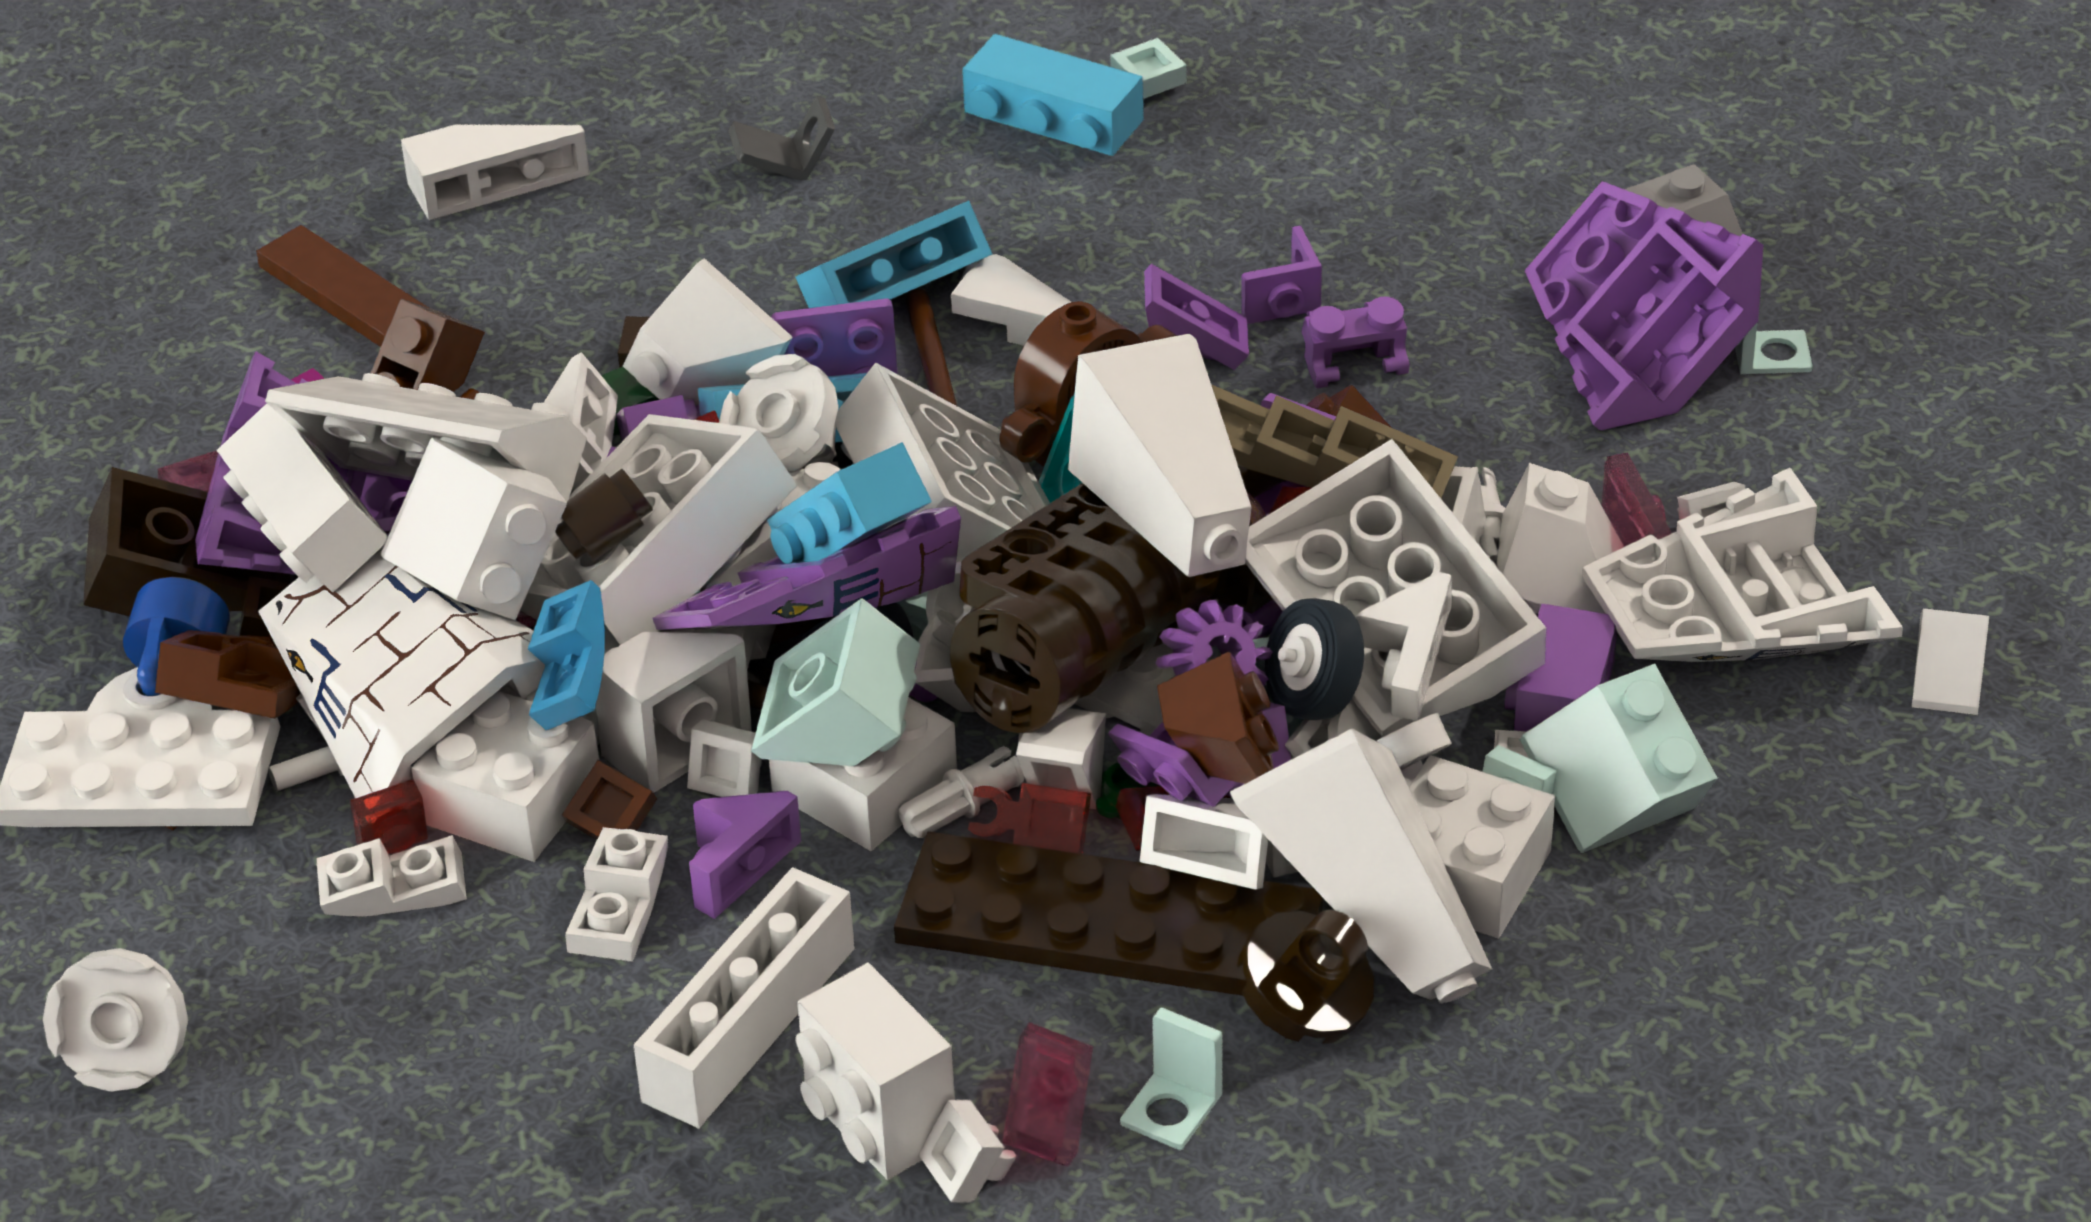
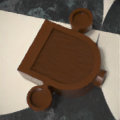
(1049, 370)

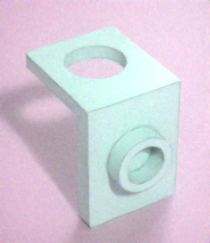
(1753, 361)
(1184, 1069)

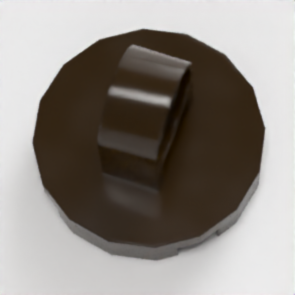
(1308, 974)

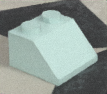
(839, 691)
(1621, 759)

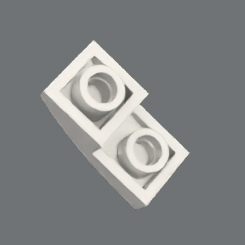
(372, 882)
(618, 894)

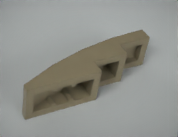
(1311, 447)

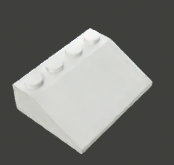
(386, 427)
(950, 449)
(707, 498)
(1377, 534)

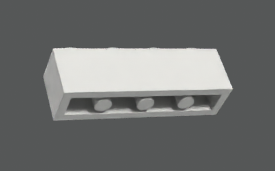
(300, 500)
(744, 997)

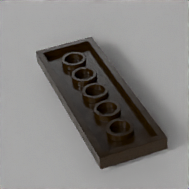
(1086, 912)

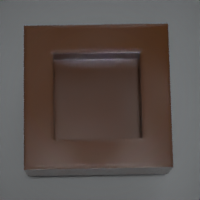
(608, 801)

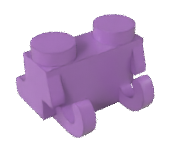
(1333, 331)

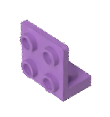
(843, 336)

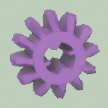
(1212, 628)

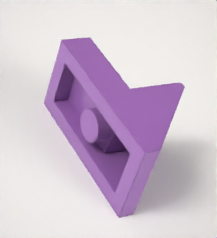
(1185, 310)
(739, 844)

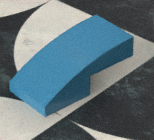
(572, 647)

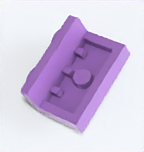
(1162, 762)

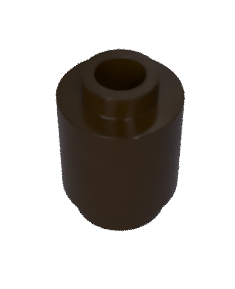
(602, 516)

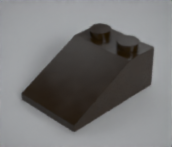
(148, 533)

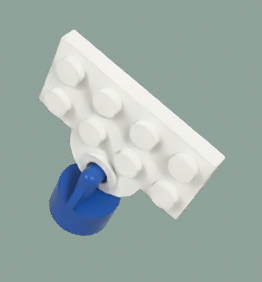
(141, 751)

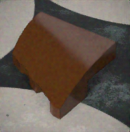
(226, 672)

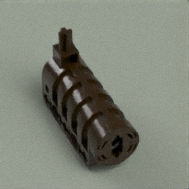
(1069, 607)

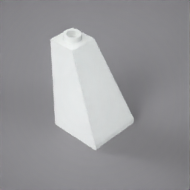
(1160, 452)
(1367, 851)

